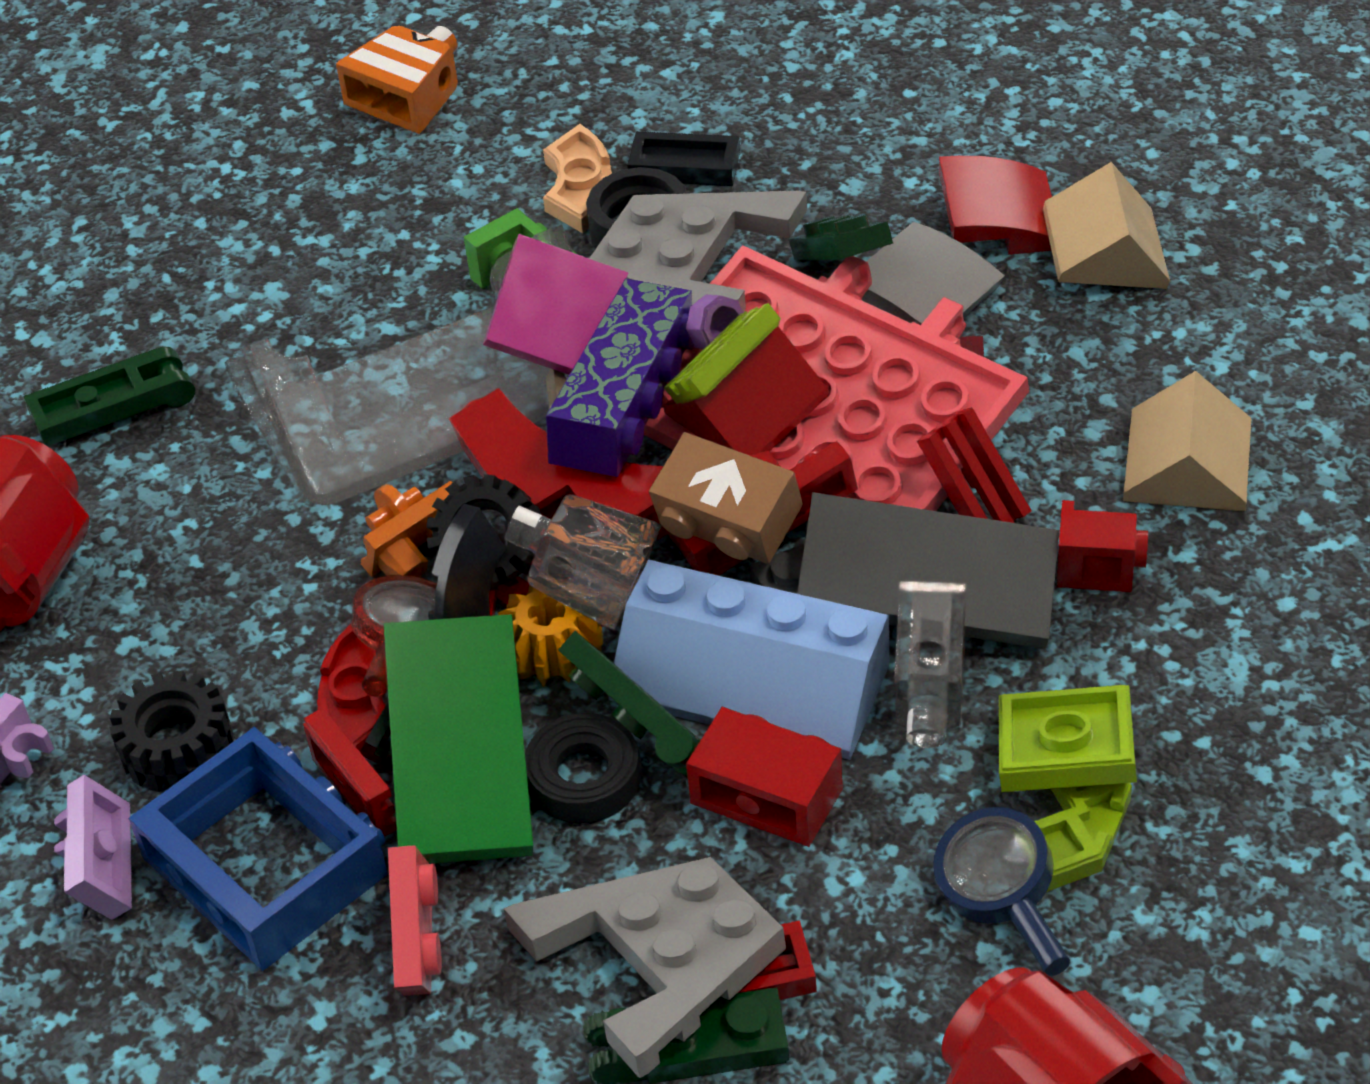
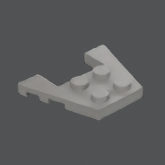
(680, 235)
(678, 927)

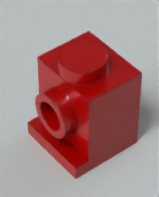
(1099, 549)

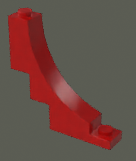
(515, 449)

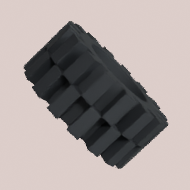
(486, 494)
(160, 706)

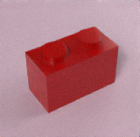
(765, 775)

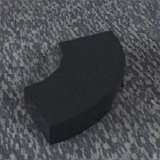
(466, 566)

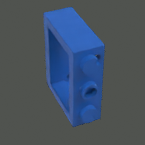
(215, 789)

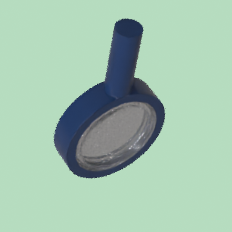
(996, 871)

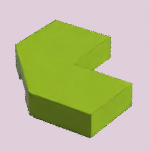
(1085, 829)

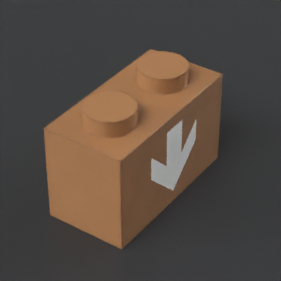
(725, 498)

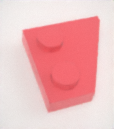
(414, 945)

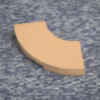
(579, 165)

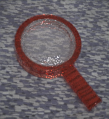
(386, 601)

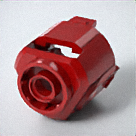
(38, 525)
(1040, 1032)

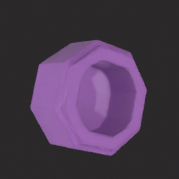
(710, 317)

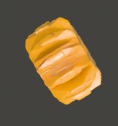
(541, 629)

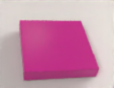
(550, 304)

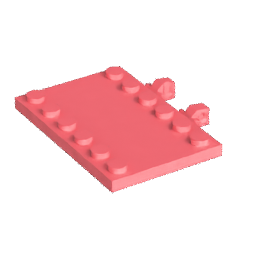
(881, 373)

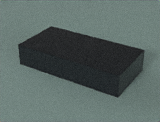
(688, 157)

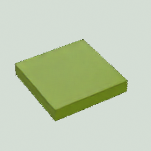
(1066, 738)

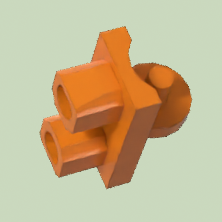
(398, 531)

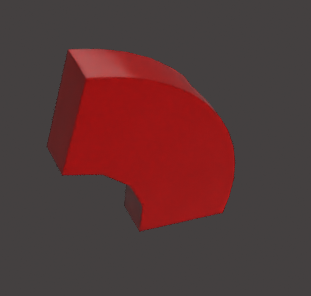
(342, 690)

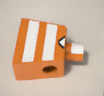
(401, 76)

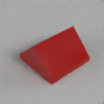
(756, 400)

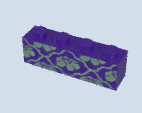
(620, 378)

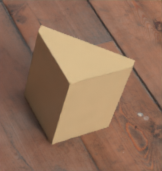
(1105, 233)
(1189, 448)

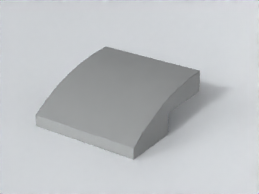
(923, 269)

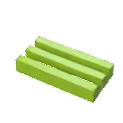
(723, 354)

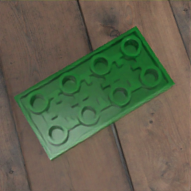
(457, 739)

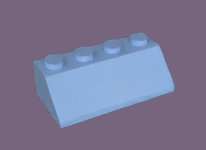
(754, 650)

